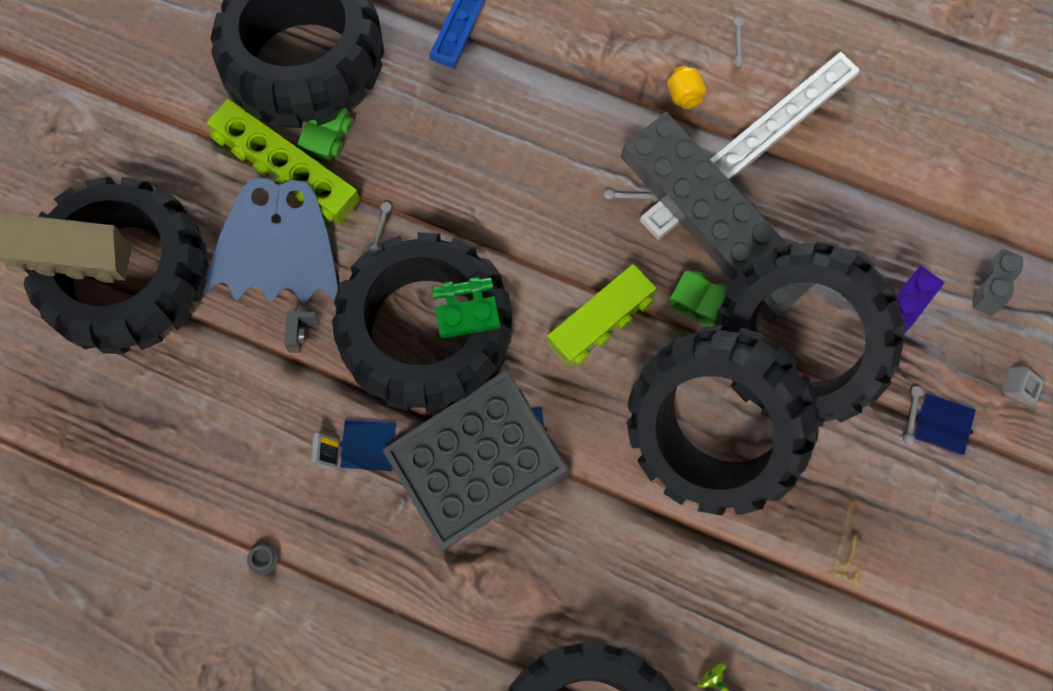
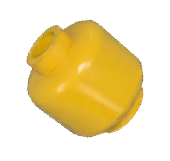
(686, 87)

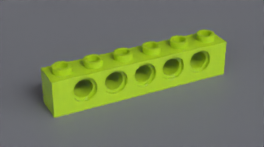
(232, 119)

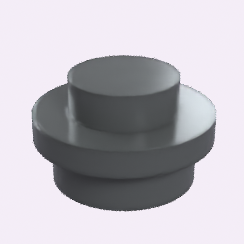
(262, 559)

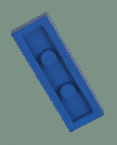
(456, 32)

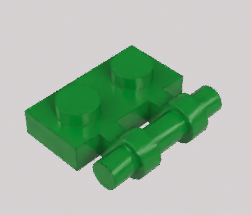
(466, 316)

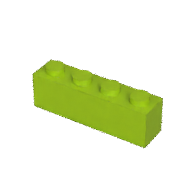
(601, 316)

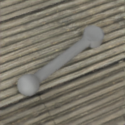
(738, 24)
(609, 195)
(385, 209)
(916, 392)

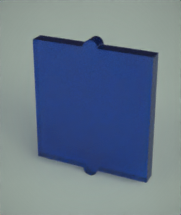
(944, 424)
(364, 445)

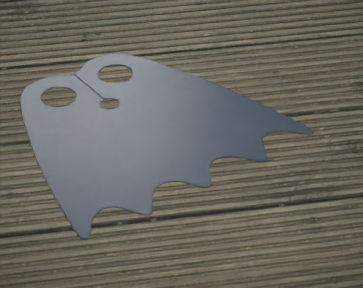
(274, 255)

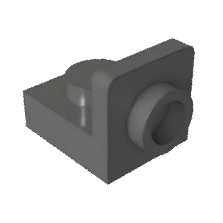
(295, 333)

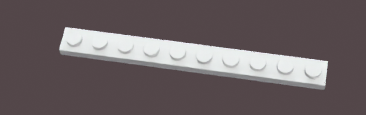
(766, 131)

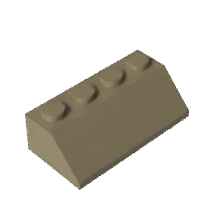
(63, 247)

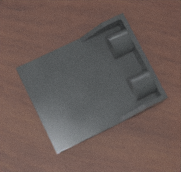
(476, 460)

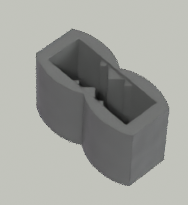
(997, 282)

